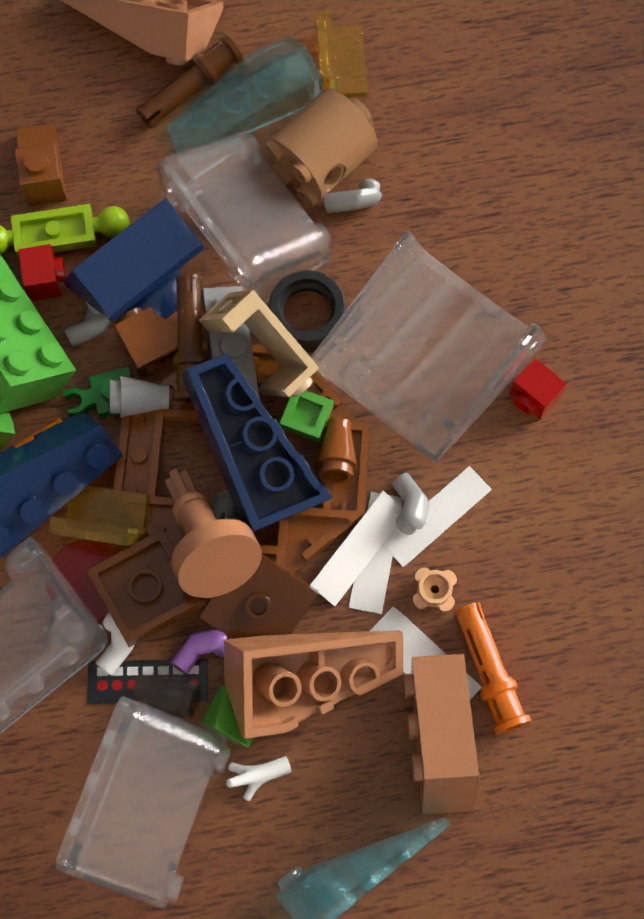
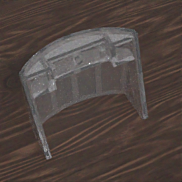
(425, 349)

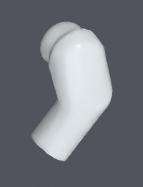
(116, 651)

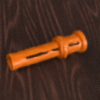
(497, 686)

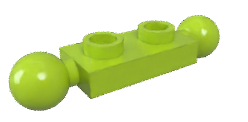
(62, 228)

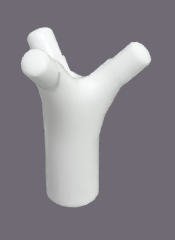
(257, 775)

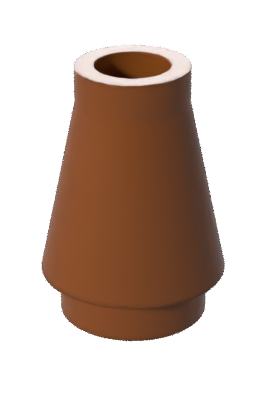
(337, 454)

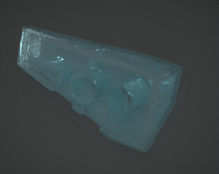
(254, 94)
(338, 883)

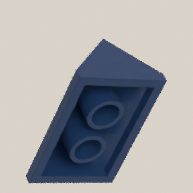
(135, 261)

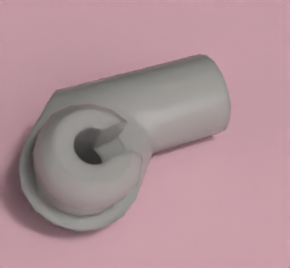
(364, 197)
(92, 327)
(415, 504)

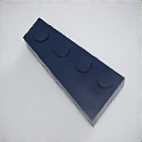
(250, 447)
(49, 474)

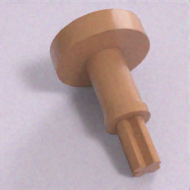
(214, 553)

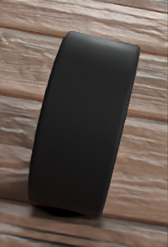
(308, 281)

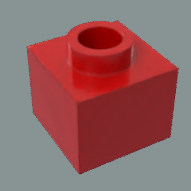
(41, 272)
(536, 389)

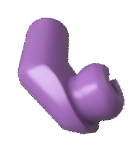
(197, 644)

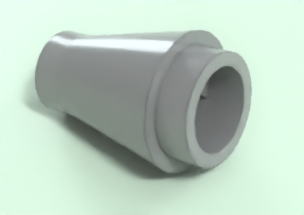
(136, 396)

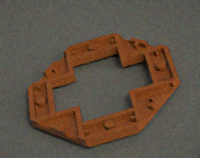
(299, 535)

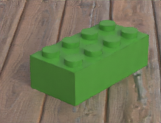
(30, 356)

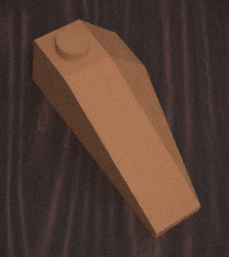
(158, 26)
(295, 676)

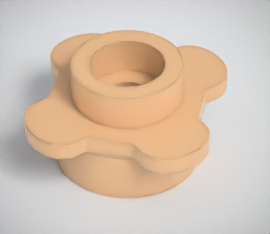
(444, 582)

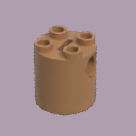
(322, 144)

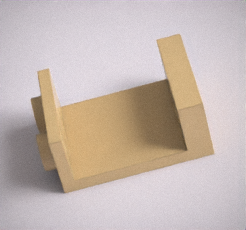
(248, 308)

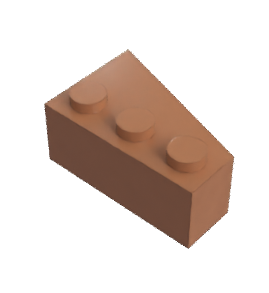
(443, 734)

